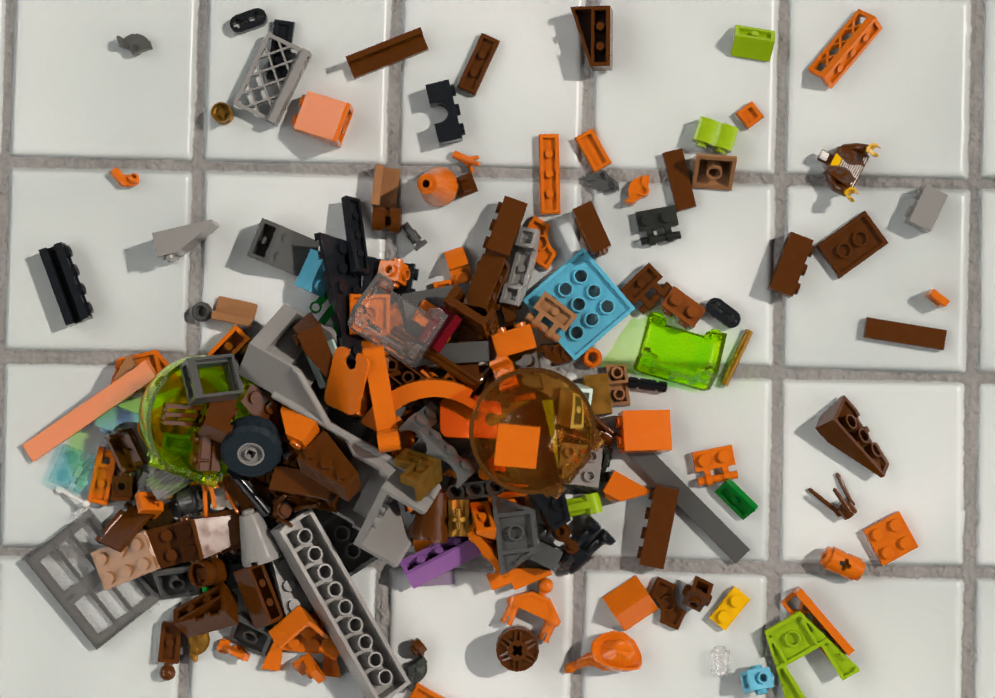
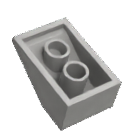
(178, 241)

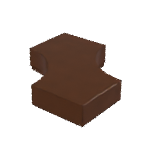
(664, 593)

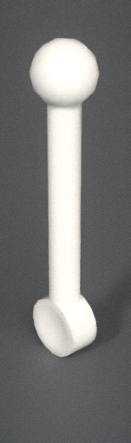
(85, 503)

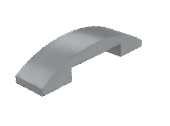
(522, 267)

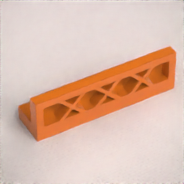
(848, 49)
(820, 617)

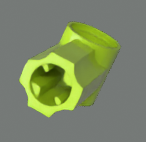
(586, 504)

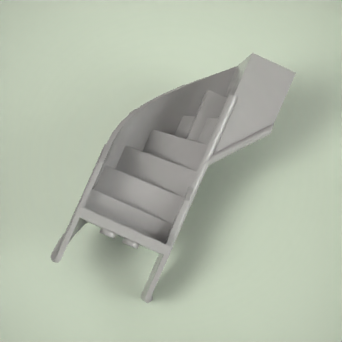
(285, 372)

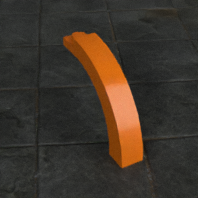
(421, 389)

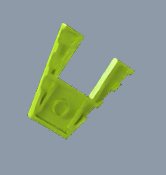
(795, 638)

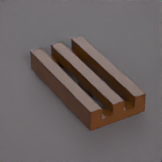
(195, 423)

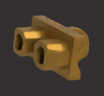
(458, 517)

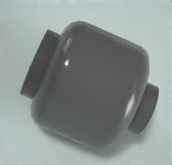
(189, 499)

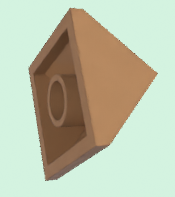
(713, 171)

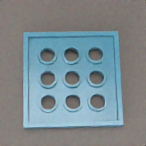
(608, 292)

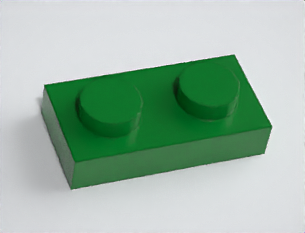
(736, 499)

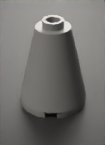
(256, 539)

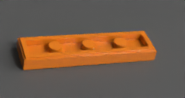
(549, 174)

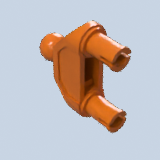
(537, 604)

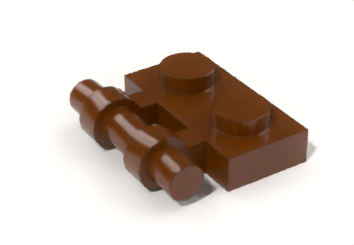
(641, 284)

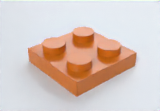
(890, 538)

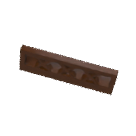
(387, 53)

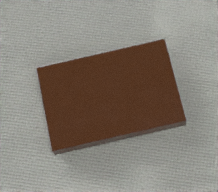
(851, 244)

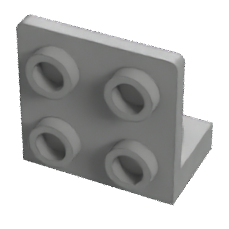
(589, 476)

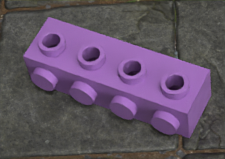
(446, 556)

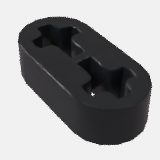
(250, 25)
(720, 316)

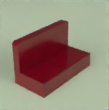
(446, 331)

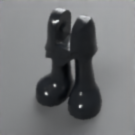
(584, 555)

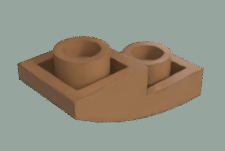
(618, 384)

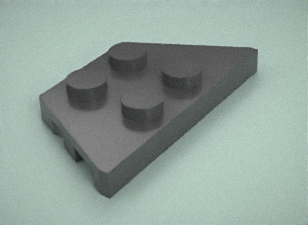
(515, 533)

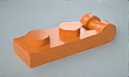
(102, 475)

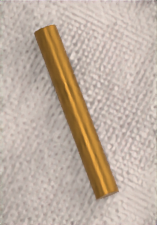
(736, 357)

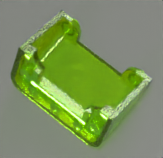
(679, 354)

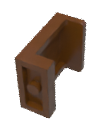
(482, 325)

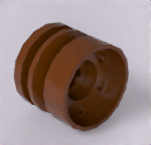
(517, 636)

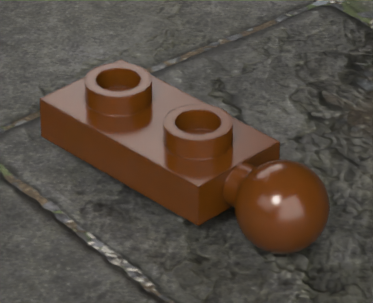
(169, 649)

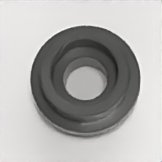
(195, 311)

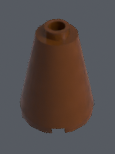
(434, 523)

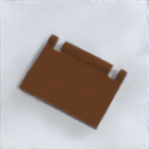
(123, 528)

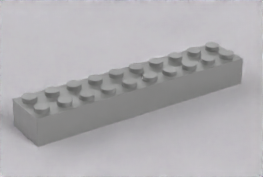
(340, 606)

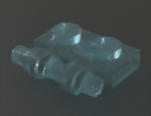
(66, 467)

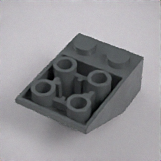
(281, 247)

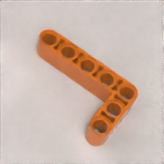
(382, 400)

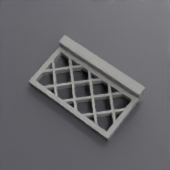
(288, 87)

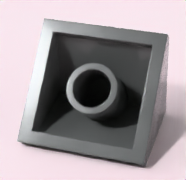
(174, 582)
(250, 638)

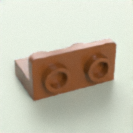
(682, 308)

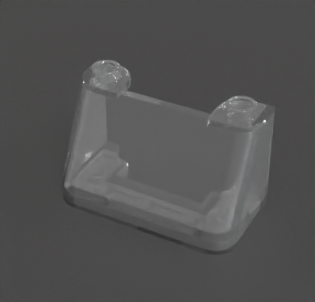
(395, 322)

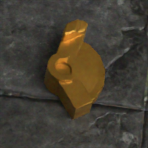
(198, 645)

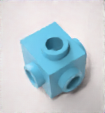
(757, 680)

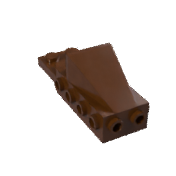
(197, 538)

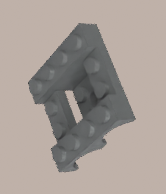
(453, 452)

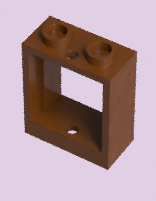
(591, 229)

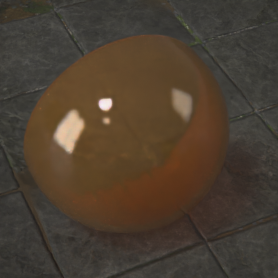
(535, 399)

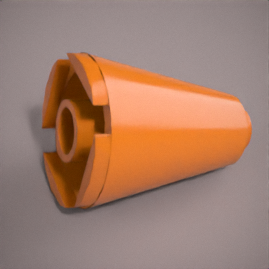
(438, 186)

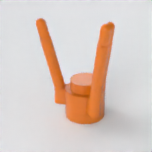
(205, 503)

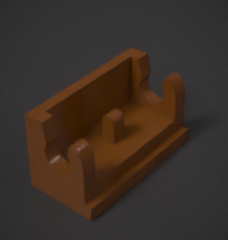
(127, 451)

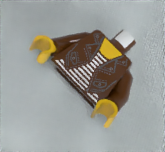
(845, 166)

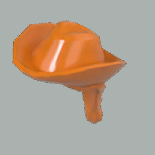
(610, 653)

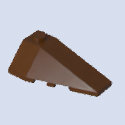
(313, 342)
(844, 431)

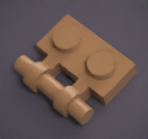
(553, 311)

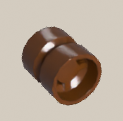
(379, 219)
(208, 572)

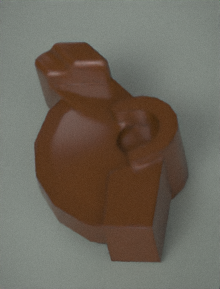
(555, 353)

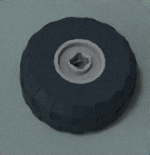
(252, 446)

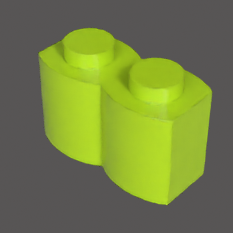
(715, 135)

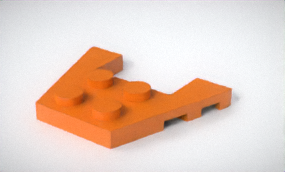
(300, 644)

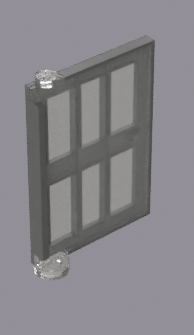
(73, 580)

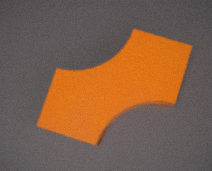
(545, 252)

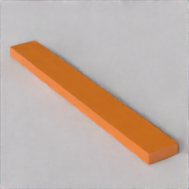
(90, 410)

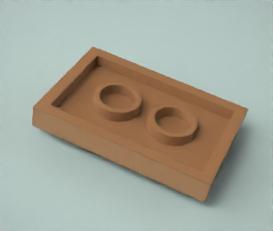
(134, 561)

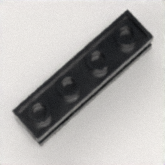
(66, 284)

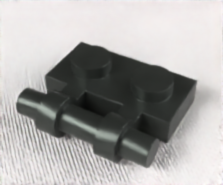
(656, 219)

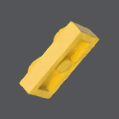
(729, 608)

